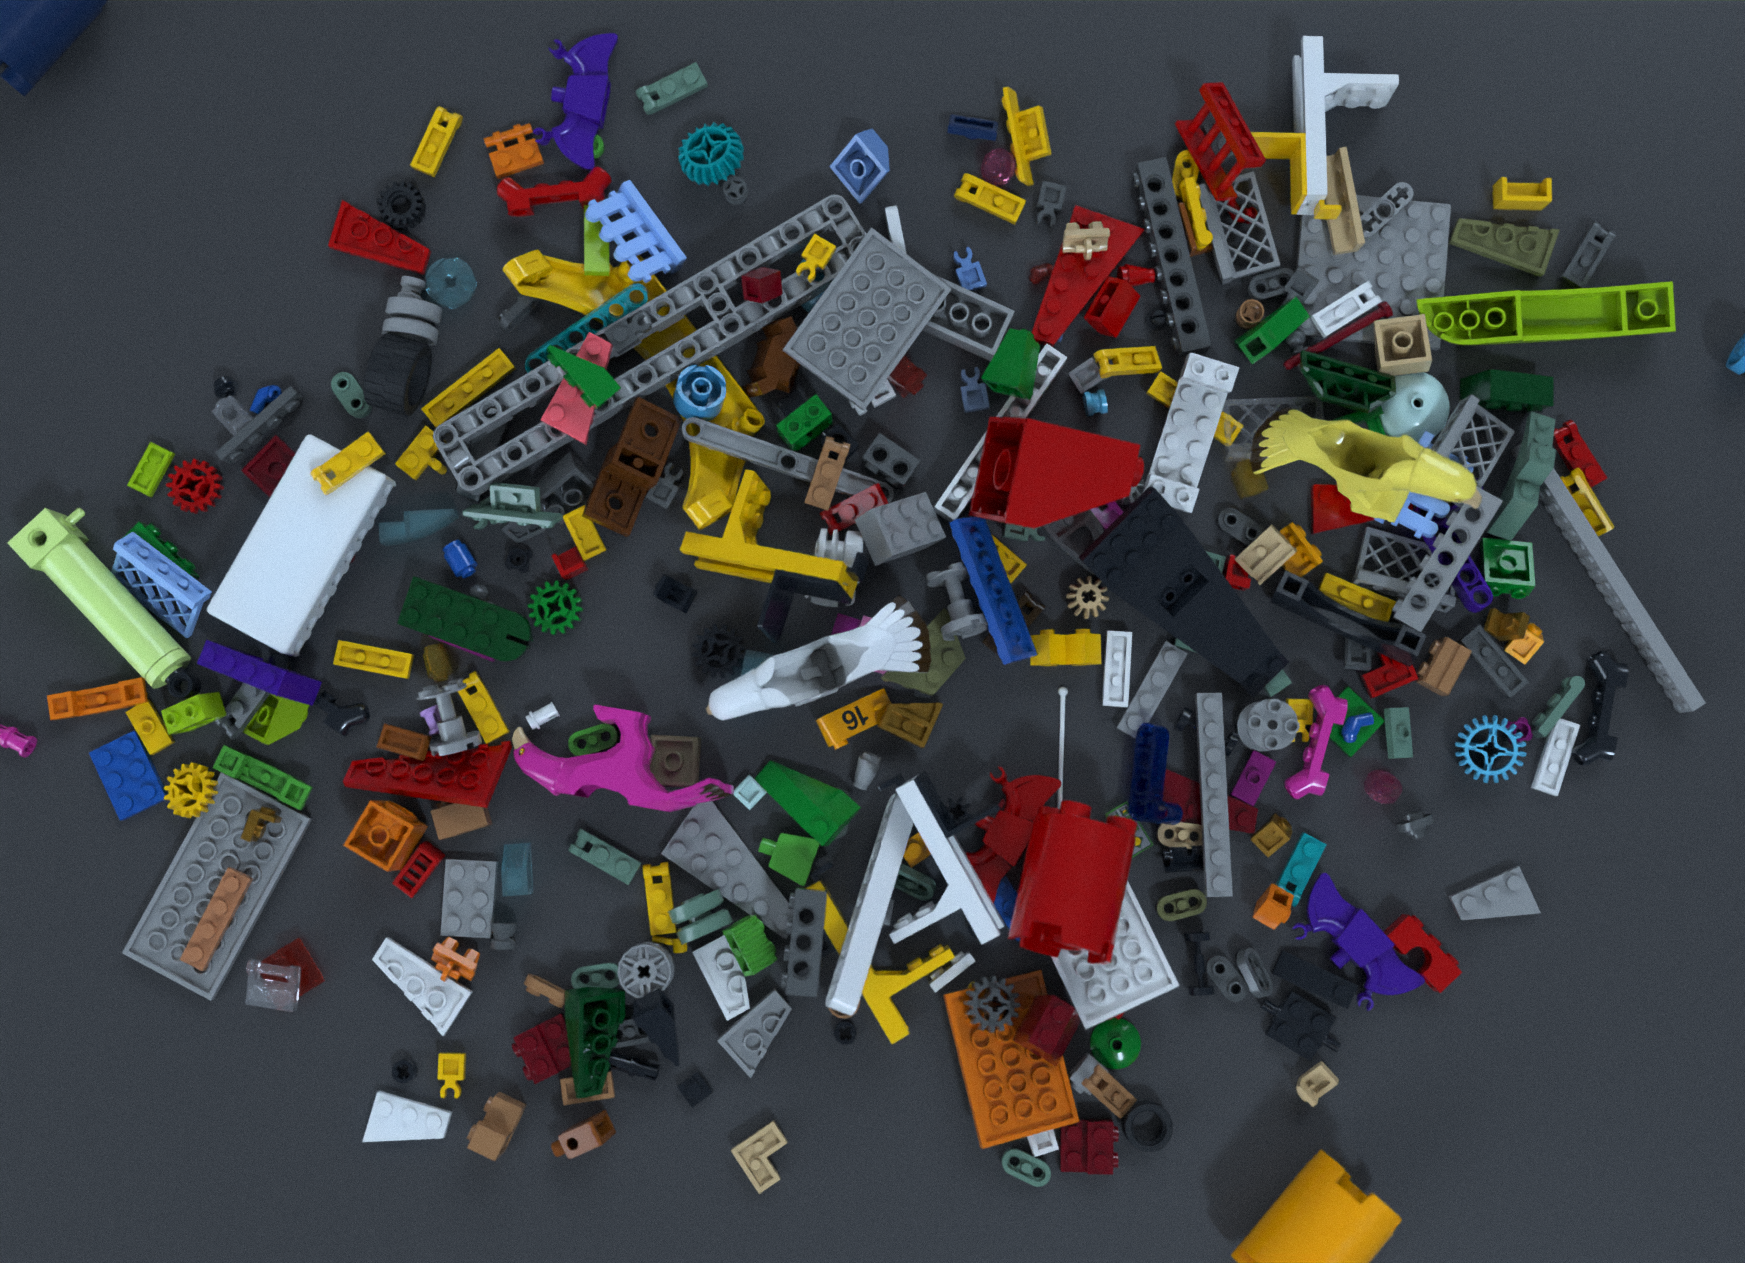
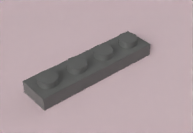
(265, 420)

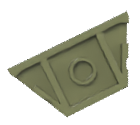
(945, 659)

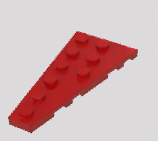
(1078, 279)
(455, 778)

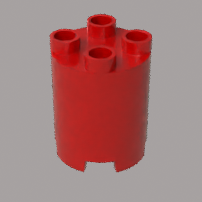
(1073, 882)

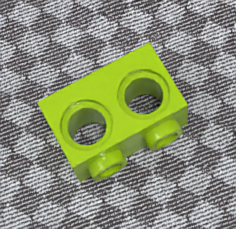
(193, 713)

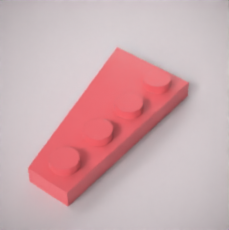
(567, 409)

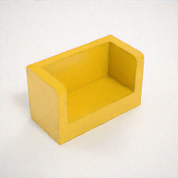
(1522, 195)

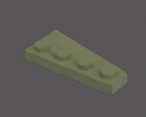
(1509, 244)

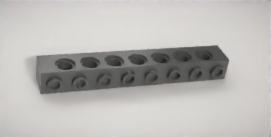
(1158, 173)

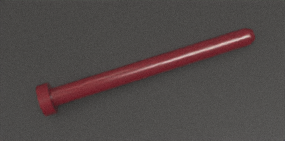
(1384, 310)

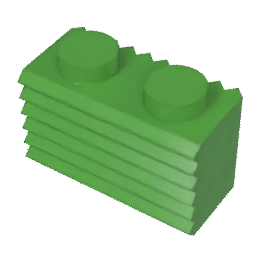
(750, 945)

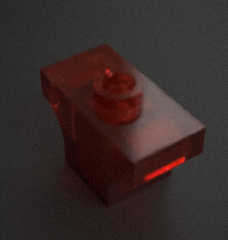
(907, 377)

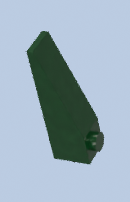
(592, 1027)

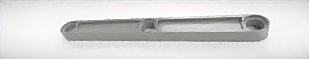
(770, 456)

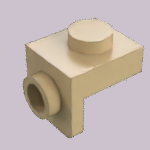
(1316, 1083)

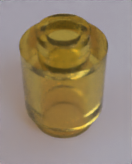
(437, 662)

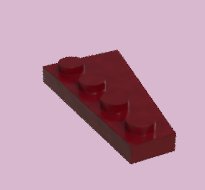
(1187, 794)

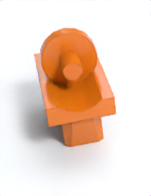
(452, 963)

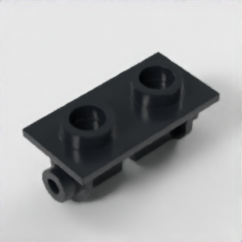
(1181, 860)

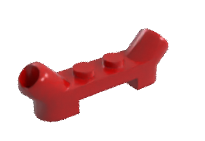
(521, 200)

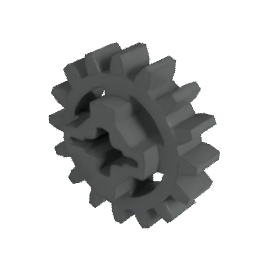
(992, 1014)

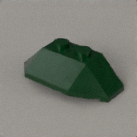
(1346, 383)

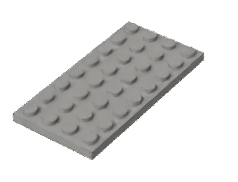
(195, 875)

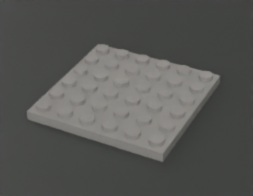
(1400, 262)

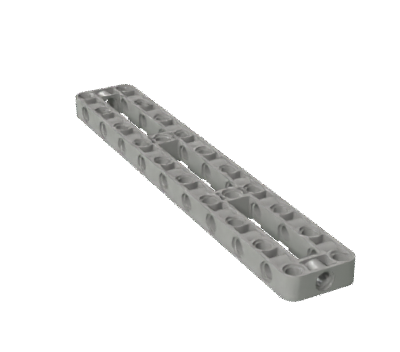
(665, 365)

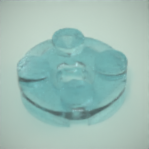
(450, 268)

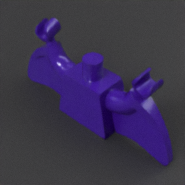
(583, 98)
(1357, 941)

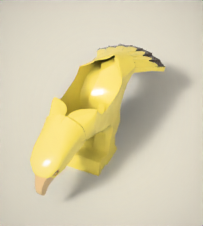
(1367, 465)

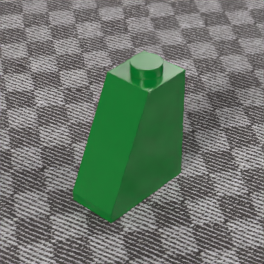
(1014, 365)

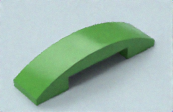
(263, 776)

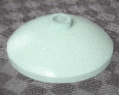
(1405, 418)

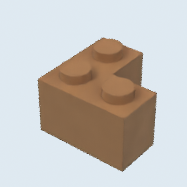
(495, 1131)

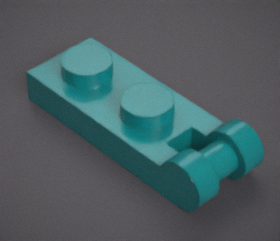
(1301, 865)

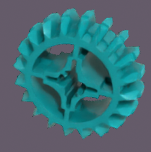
(711, 154)

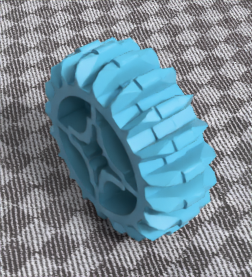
(1487, 770)

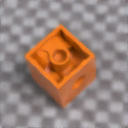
(386, 834)

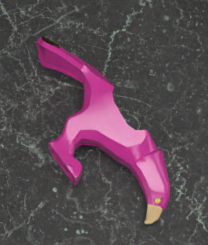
(619, 769)

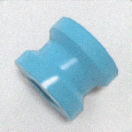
(1095, 402)

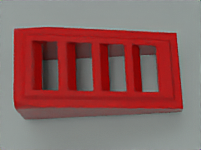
(426, 854)

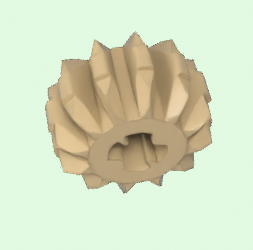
(1084, 589)

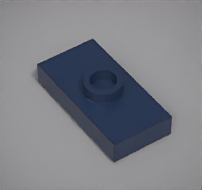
(973, 127)

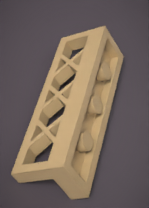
(1346, 230)

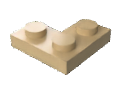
(754, 1152)

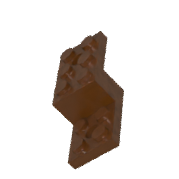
(632, 467)

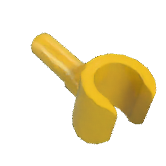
(677, 947)

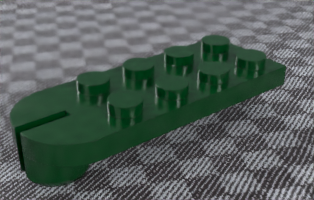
(464, 620)

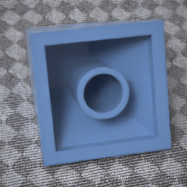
(862, 164)

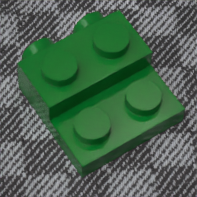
(1507, 566)

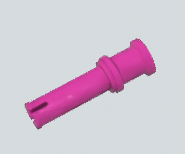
(12, 738)

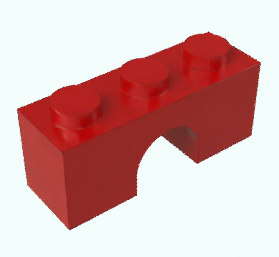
(1438, 968)

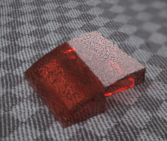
(297, 955)

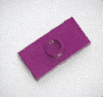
(1253, 778)

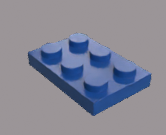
(128, 775)

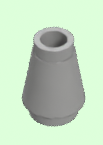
(866, 769)

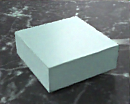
(749, 792)

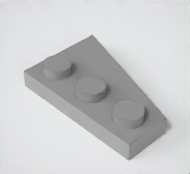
(1495, 897)
(752, 1034)

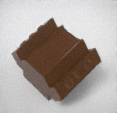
(771, 365)

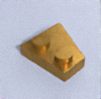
(910, 721)

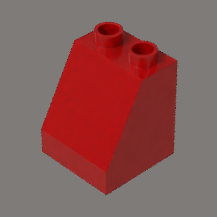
(1049, 472)

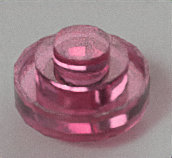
(998, 167)
(1382, 787)

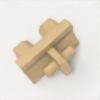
(1085, 240)

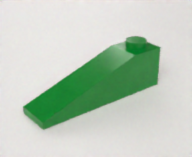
(811, 803)

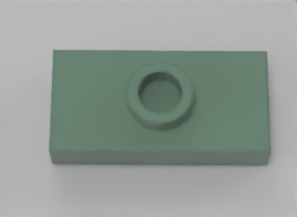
(1398, 732)

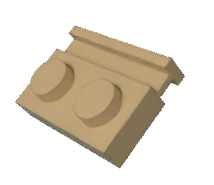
(1265, 554)

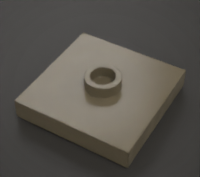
(676, 760)

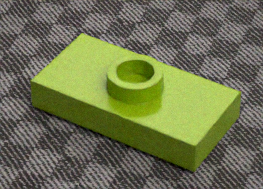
(151, 469)

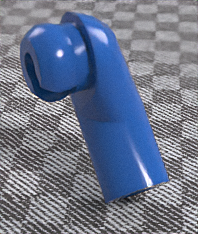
(264, 396)
(1353, 725)

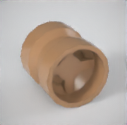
(1251, 309)

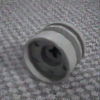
(661, 968)

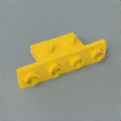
(1027, 133)

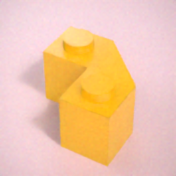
(1070, 649)

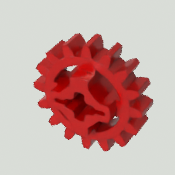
(204, 491)

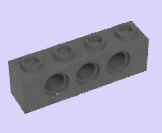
(805, 984)

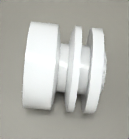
(839, 550)

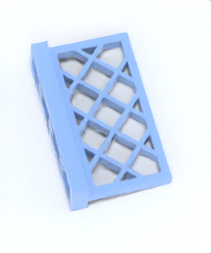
(166, 577)

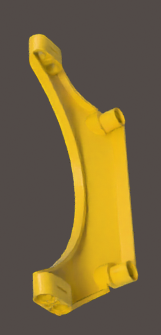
(713, 473)

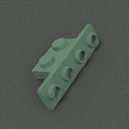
(514, 504)

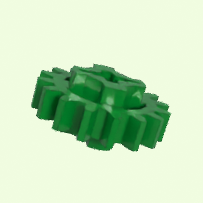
(550, 618)

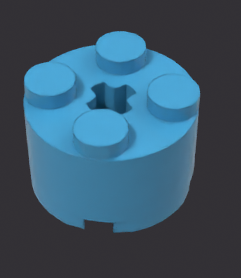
(700, 392)

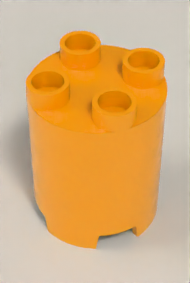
(1320, 1221)

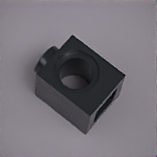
(838, 432)

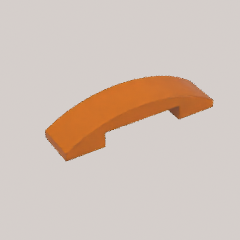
(98, 699)

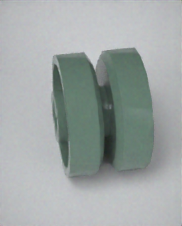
(699, 914)

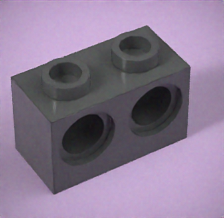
(895, 456)

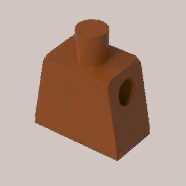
(584, 1136)

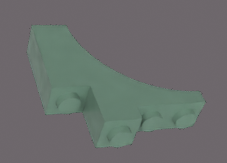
(1529, 472)

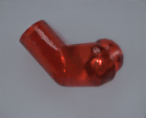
(1040, 271)

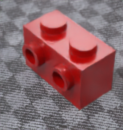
(1112, 306)

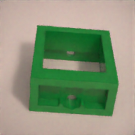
(809, 417)

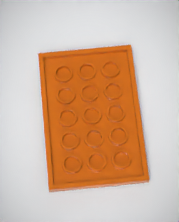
(1005, 1083)

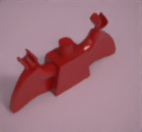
(1011, 829)

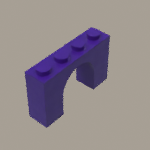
(259, 674)

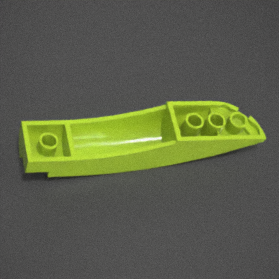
(1551, 314)

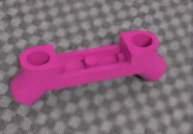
(1312, 777)

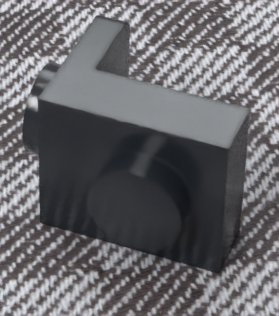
(674, 593)

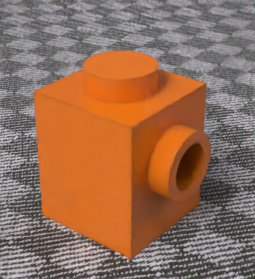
(1273, 906)

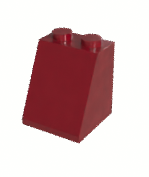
(1048, 1028)

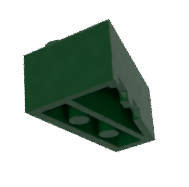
(1509, 390)

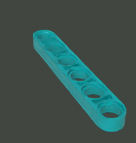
(583, 326)

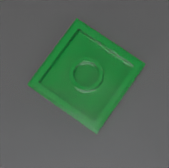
(1355, 707)

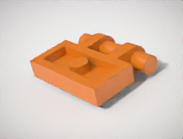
(515, 157)

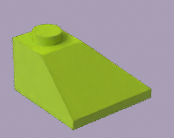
(276, 719)

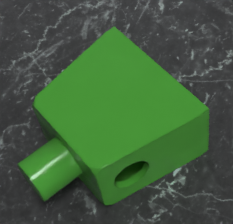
(791, 855)

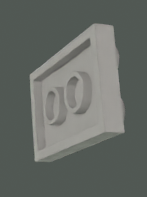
(469, 898)

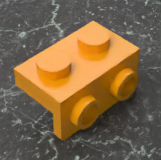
(1307, 555)

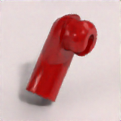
(1251, 212)

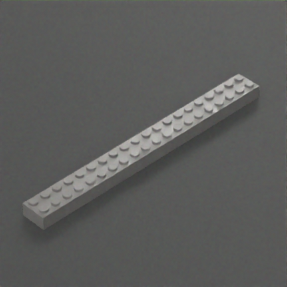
(1618, 593)

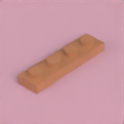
(216, 919)

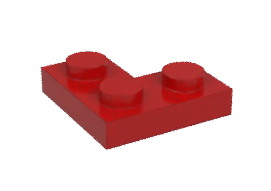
(1388, 677)

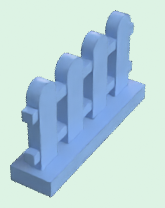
(649, 230)
(1432, 505)

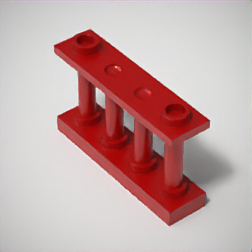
(1237, 137)

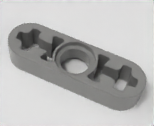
(1400, 204)

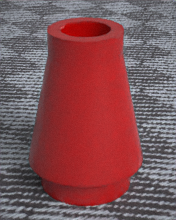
(1136, 275)

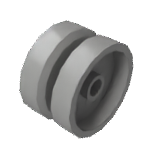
(412, 319)

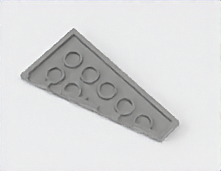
(720, 859)

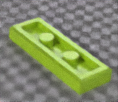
(595, 249)

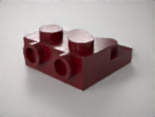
(544, 1049)
(1089, 1146)

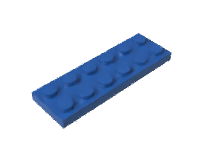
(993, 589)

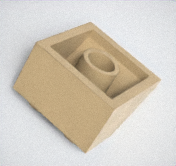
(1402, 345)

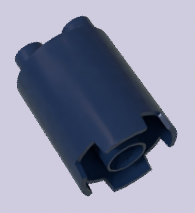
(38, 34)

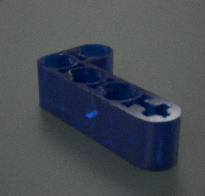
(1152, 742)

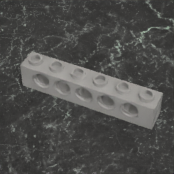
(1417, 618)

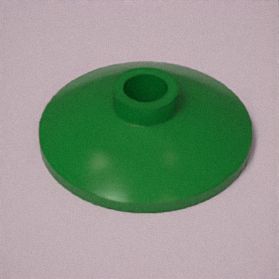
(1103, 1037)

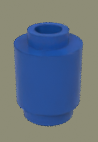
(460, 559)

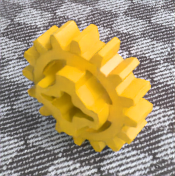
(190, 790)

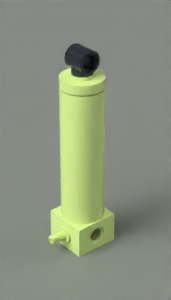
(59, 550)

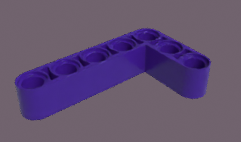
(1476, 583)

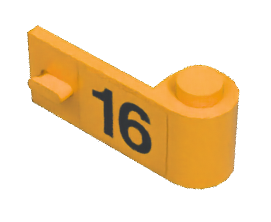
(853, 718)

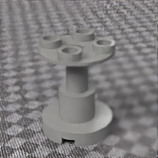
(961, 611)
(1267, 725)
(451, 727)

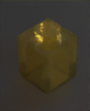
(1247, 482)

